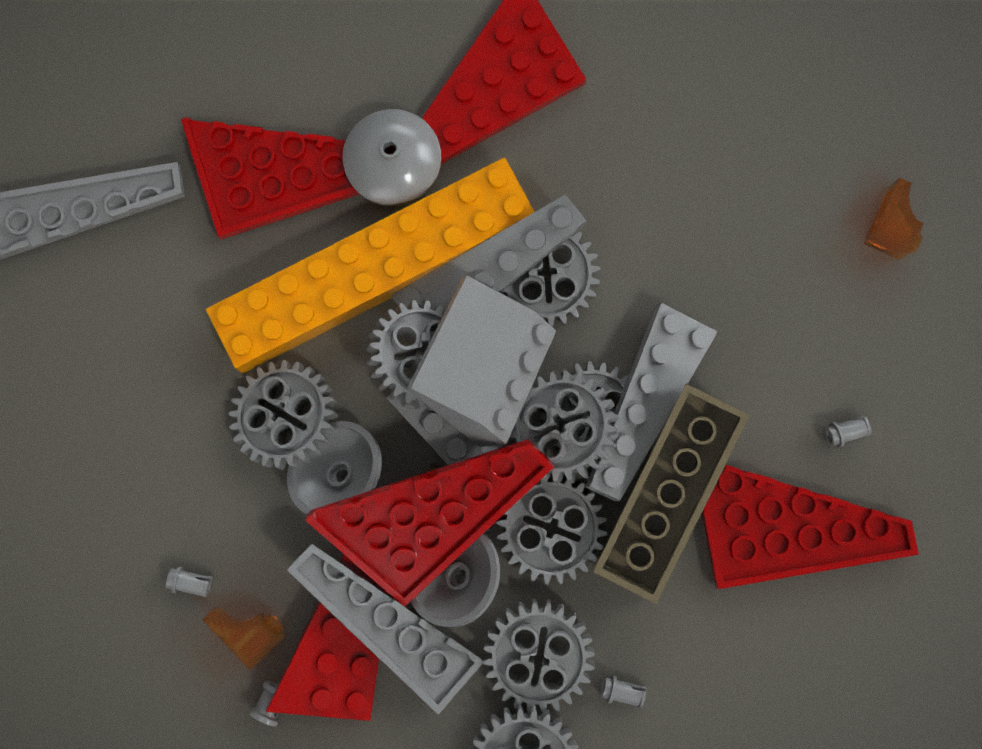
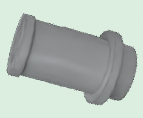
(847, 431)
(188, 582)
(623, 692)

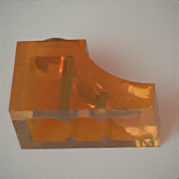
(895, 226)
(247, 638)

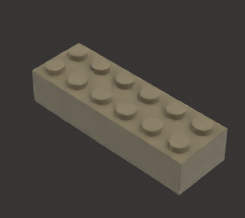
(671, 493)

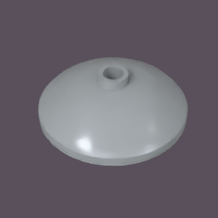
(398, 176)
(349, 453)
(455, 604)

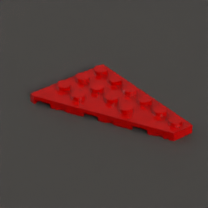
(503, 78)
(265, 174)
(425, 522)
(780, 531)

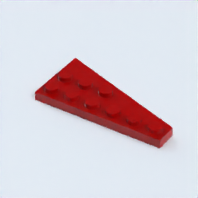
(329, 670)

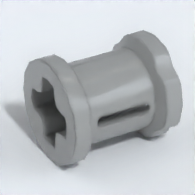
(259, 711)

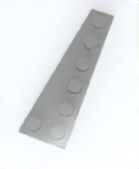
(66, 208)
(500, 258)
(659, 372)
(407, 644)

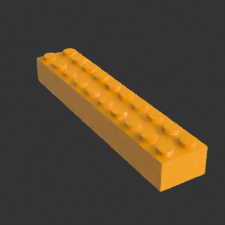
(366, 267)

